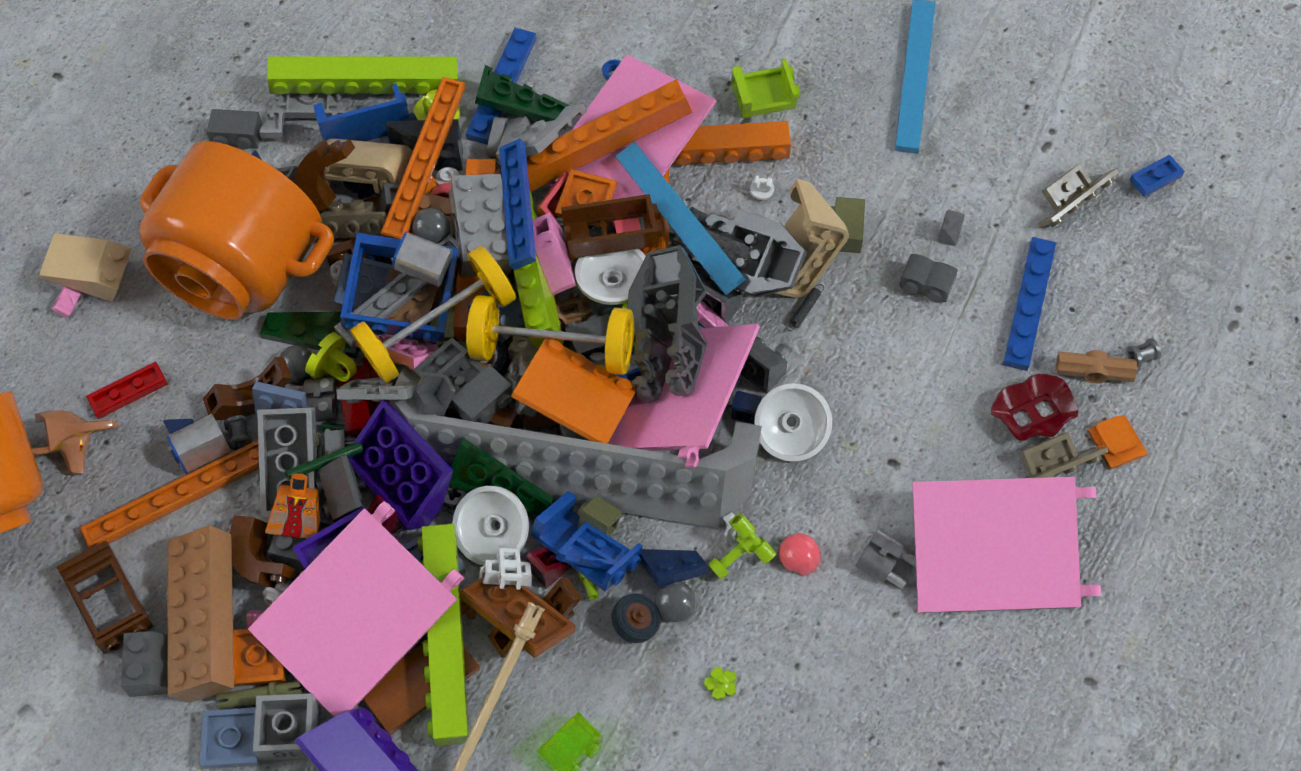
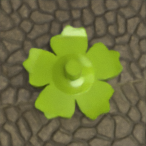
(720, 683)

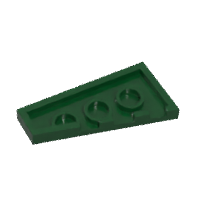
(506, 96)
(303, 329)
(477, 469)

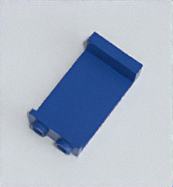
(362, 123)
(559, 524)

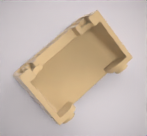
(371, 164)
(817, 231)

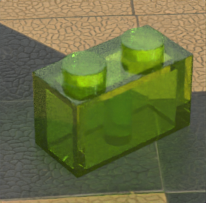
(571, 745)

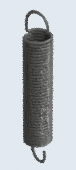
(805, 307)

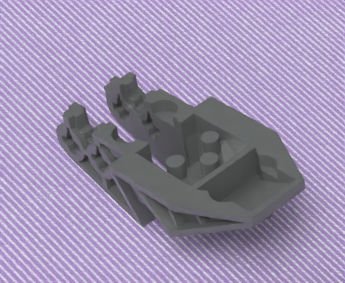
(774, 252)
(666, 323)

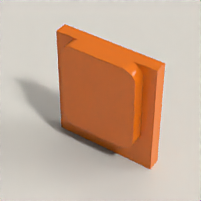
(1119, 439)

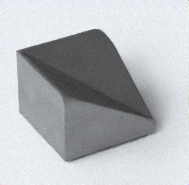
(951, 227)

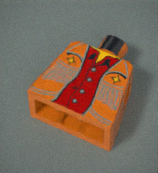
(295, 510)

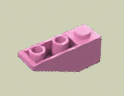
(553, 253)

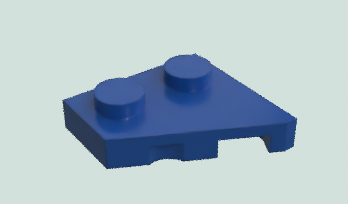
(592, 549)

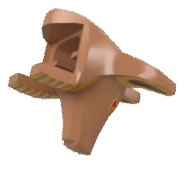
(69, 436)

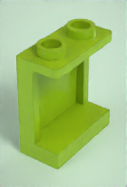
(765, 90)

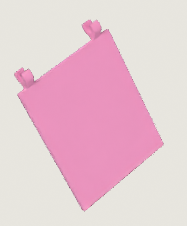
(662, 146)
(690, 419)
(998, 544)
(354, 612)

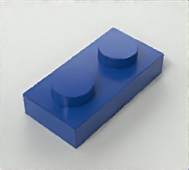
(1156, 175)

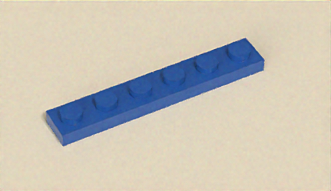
(510, 64)
(517, 204)
(1029, 304)

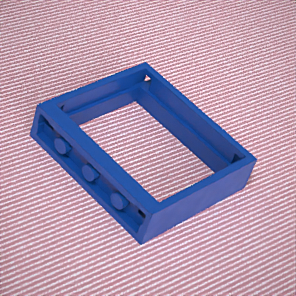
(386, 247)

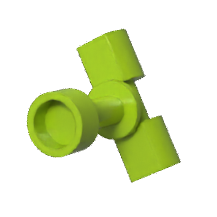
(747, 542)

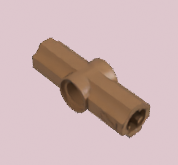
(1096, 366)

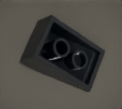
(407, 134)

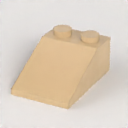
(86, 264)

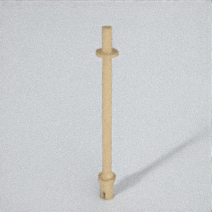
(523, 633)

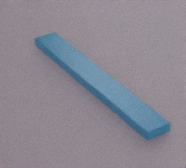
(915, 76)
(680, 218)

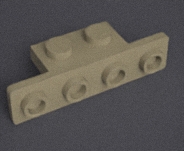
(1070, 190)
(353, 218)
(1057, 456)

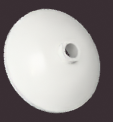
(597, 271)
(811, 424)
(476, 521)

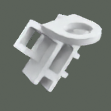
(506, 571)

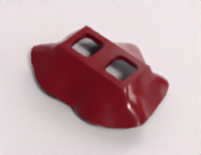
(1025, 397)

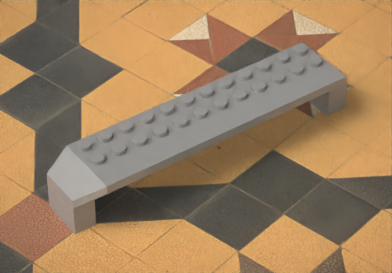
(623, 476)

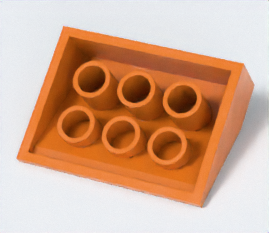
(574, 391)

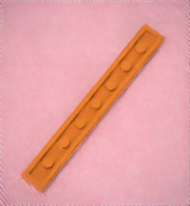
(423, 158)
(172, 496)

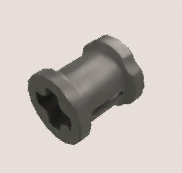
(1144, 352)

